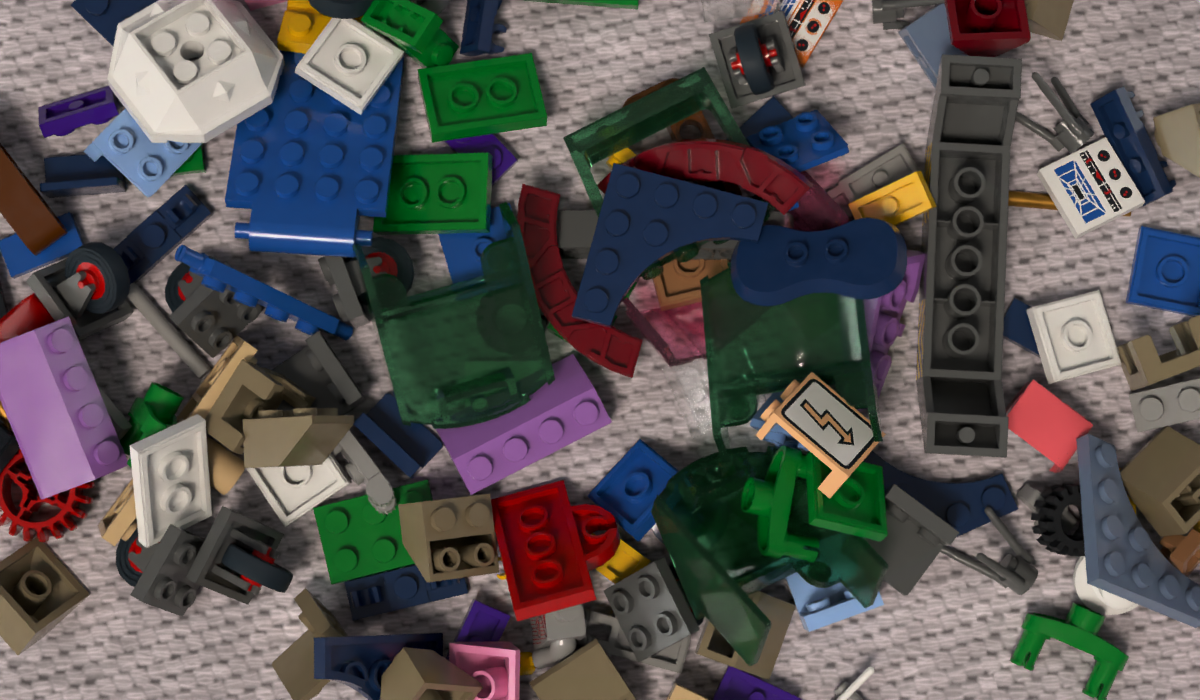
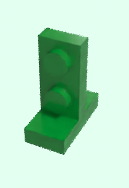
(413, 30)

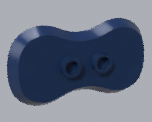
(851, 260)

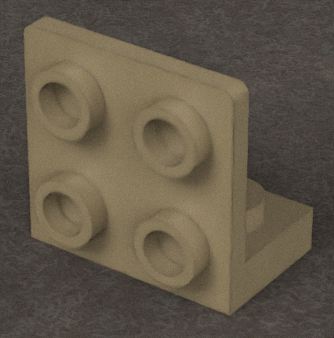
(296, 663)

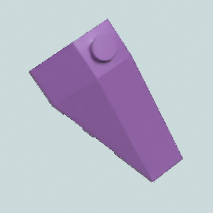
(886, 312)

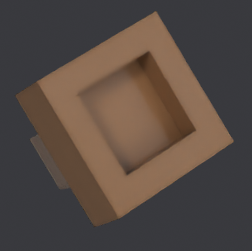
(1182, 551)

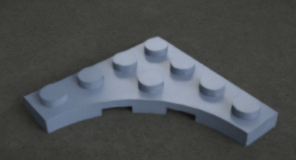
(1117, 546)

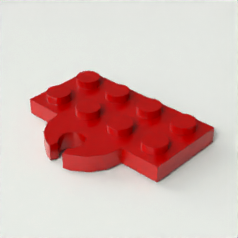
(551, 548)

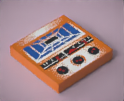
(806, 23)

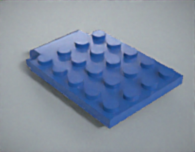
(313, 167)

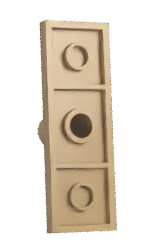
(223, 465)

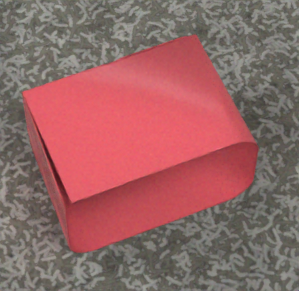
(1046, 423)

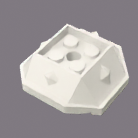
(199, 97)

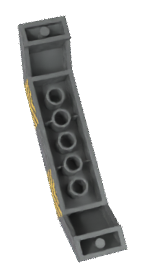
(966, 257)

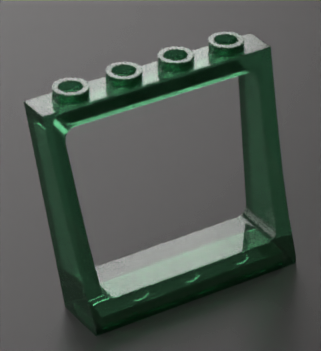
(642, 120)

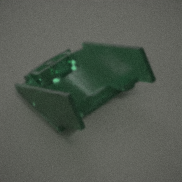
(466, 346)
(767, 347)
(719, 551)

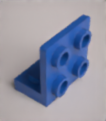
(801, 141)

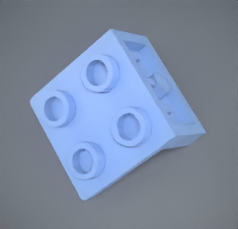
(136, 157)
(824, 606)

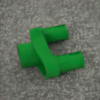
(151, 414)
(772, 503)
(1079, 631)

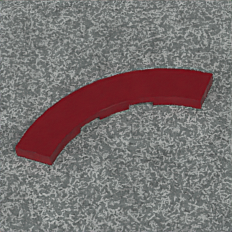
(725, 162)
(555, 292)

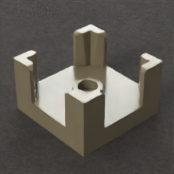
(1144, 365)
(246, 393)

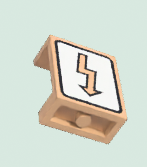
(824, 426)

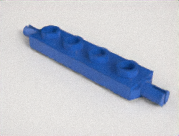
(251, 291)

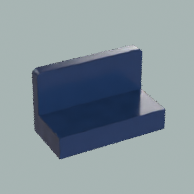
(80, 176)
(403, 444)

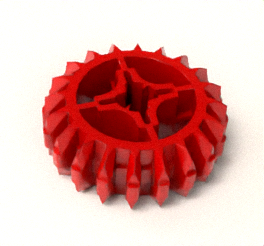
(29, 504)

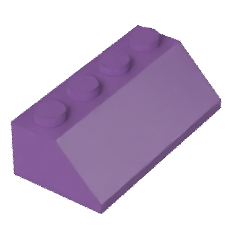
(57, 409)
(542, 426)

